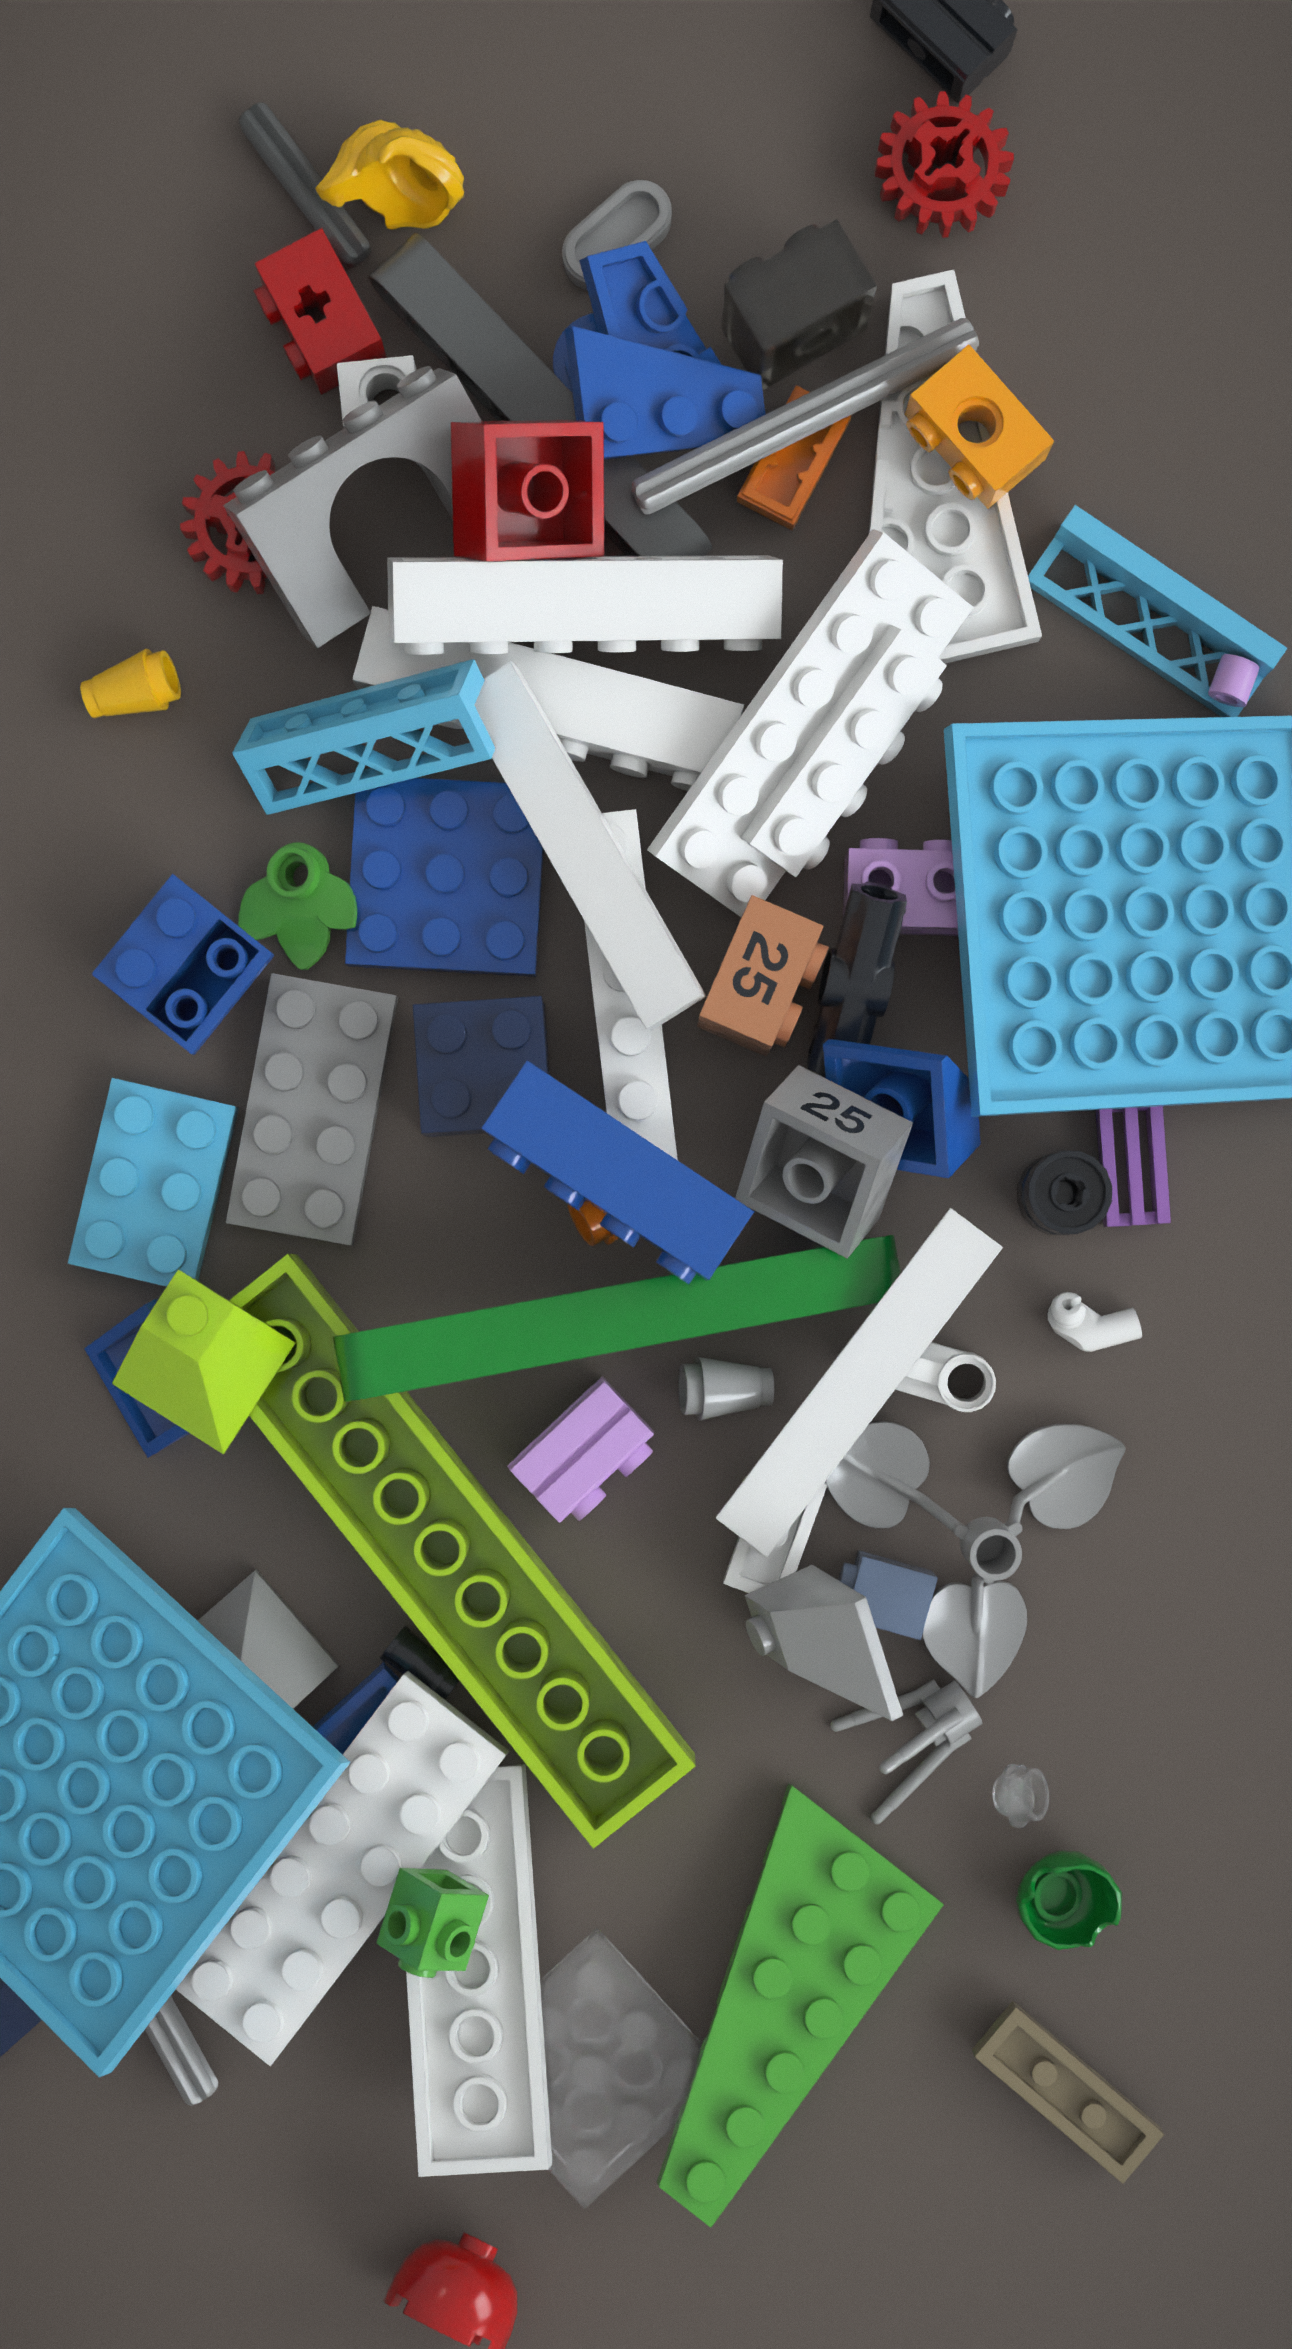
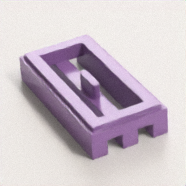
(1157, 1165)

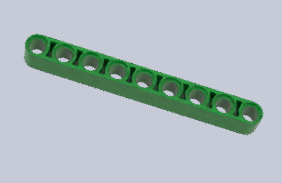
(611, 1319)

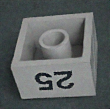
(822, 1160)

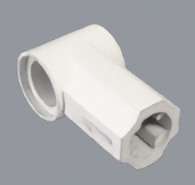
(930, 1377)

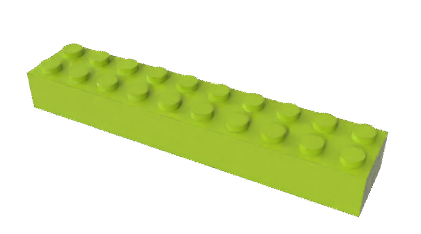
(462, 1570)

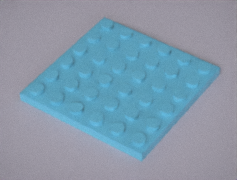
(1123, 911)
(133, 1788)

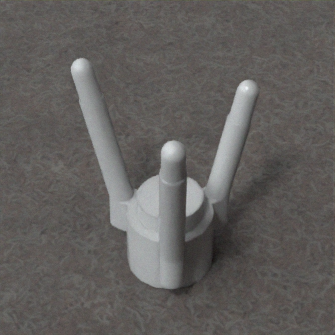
(946, 1722)

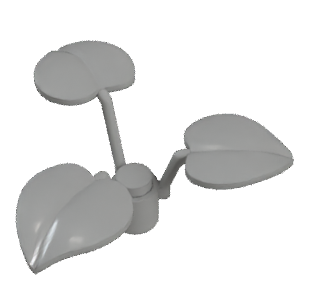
(979, 1627)

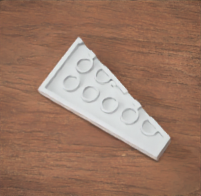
(926, 514)

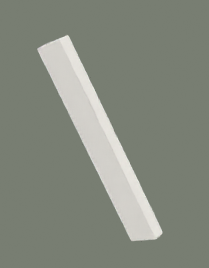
(585, 851)
(859, 1382)

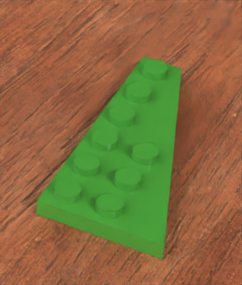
(804, 1971)

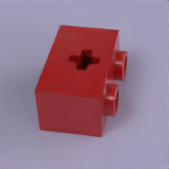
(310, 277)

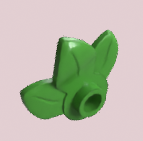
(302, 913)

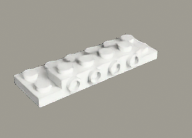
(816, 728)

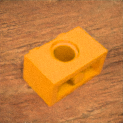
(972, 392)

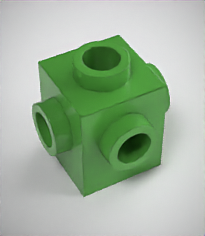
(432, 1921)

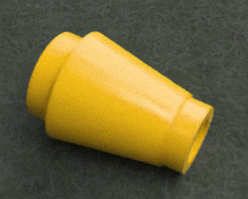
(133, 686)

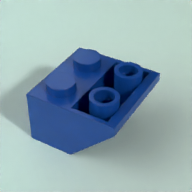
(183, 964)

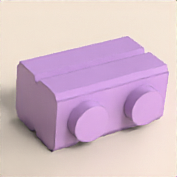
(582, 1451)

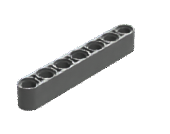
(517, 385)

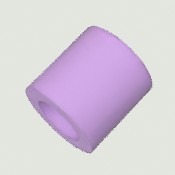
(1233, 680)

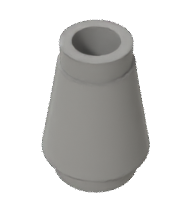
(722, 1388)

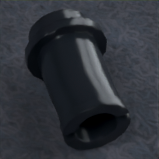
(413, 1655)

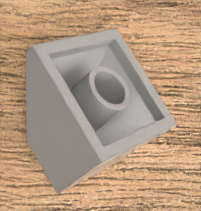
(825, 1636)
(270, 1639)

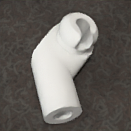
(1087, 1328)

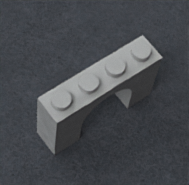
(289, 511)

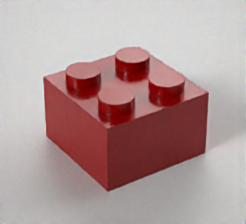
(527, 489)

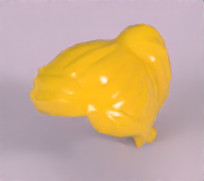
(396, 175)

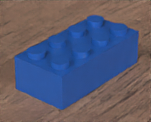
(615, 1171)

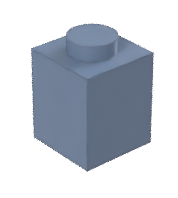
(894, 1590)

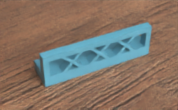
(1155, 589)
(362, 717)

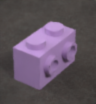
(920, 874)

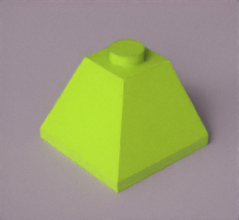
(201, 1361)

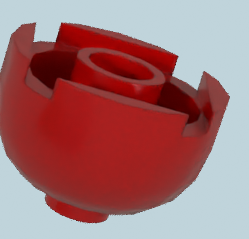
(457, 2291)

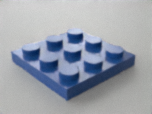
(444, 879)

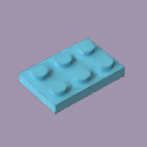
(152, 1183)

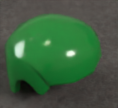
(1068, 1900)

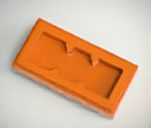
(786, 479)

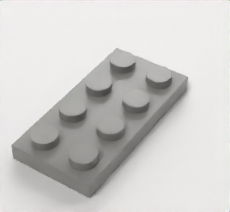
(312, 1109)

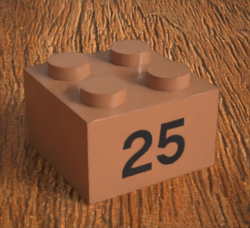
(760, 976)

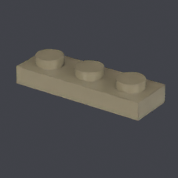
(1067, 2092)

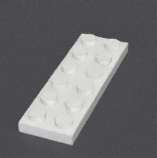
(333, 1881)
(482, 2028)

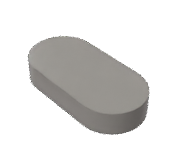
(629, 216)

